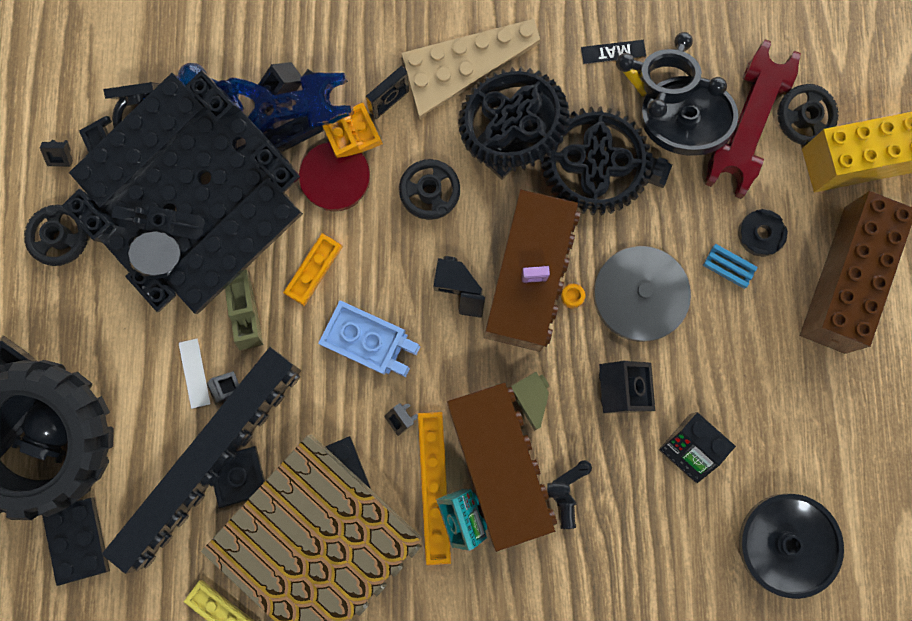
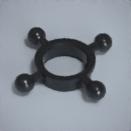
(671, 58)

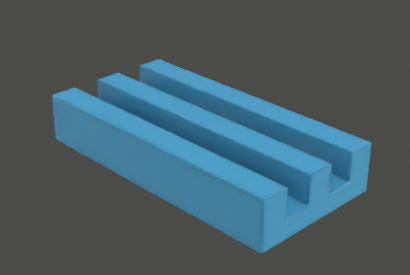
(734, 258)

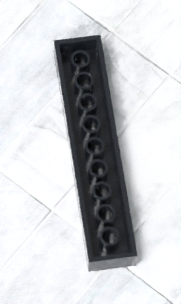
(202, 462)

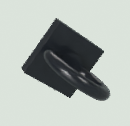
(127, 96)

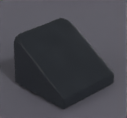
(471, 305)
(222, 387)

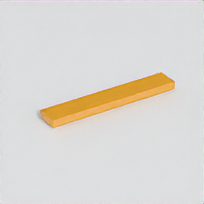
(433, 487)

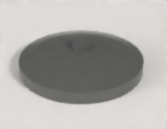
(642, 294)

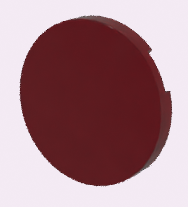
(333, 181)

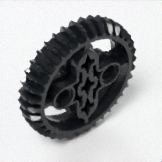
(513, 119)
(603, 152)

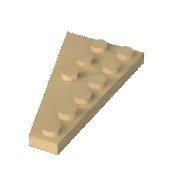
(460, 63)

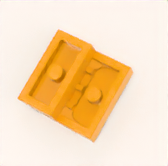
(353, 133)

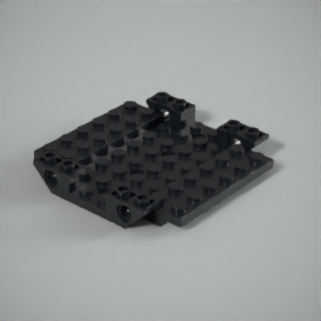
(159, 161)

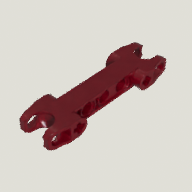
(738, 156)

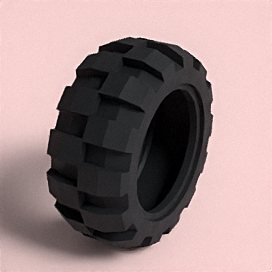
(86, 435)

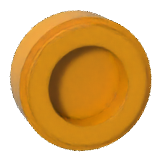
(572, 296)

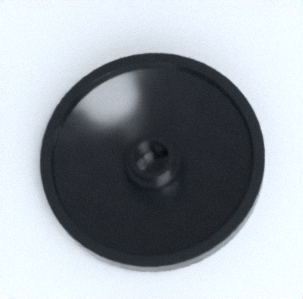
(692, 126)
(791, 545)

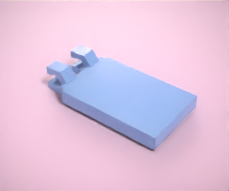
(367, 339)

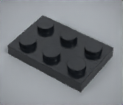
(76, 542)

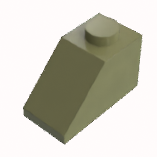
(532, 398)

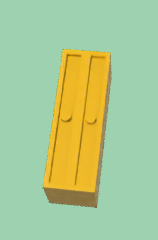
(860, 152)

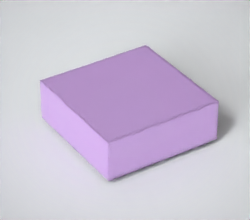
(535, 274)

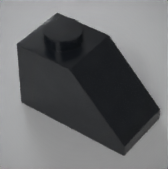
(281, 79)
(454, 278)

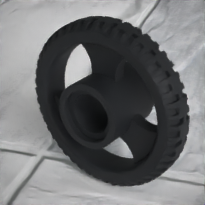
(813, 106)
(439, 207)
(66, 238)

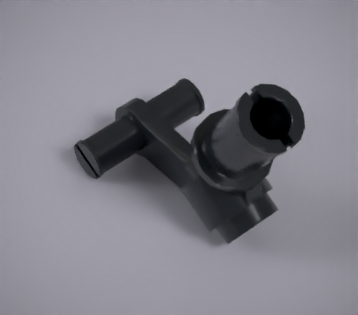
(560, 492)

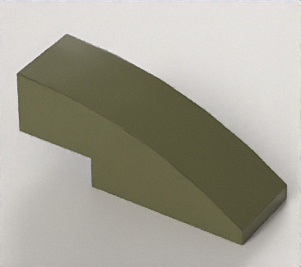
(243, 312)

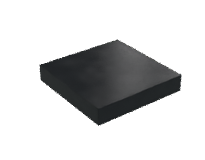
(388, 93)
(239, 479)

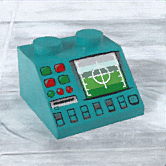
(462, 519)

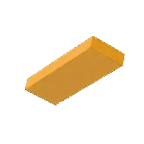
(313, 269)

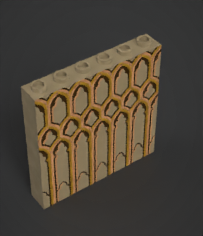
(312, 540)

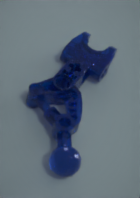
(310, 101)

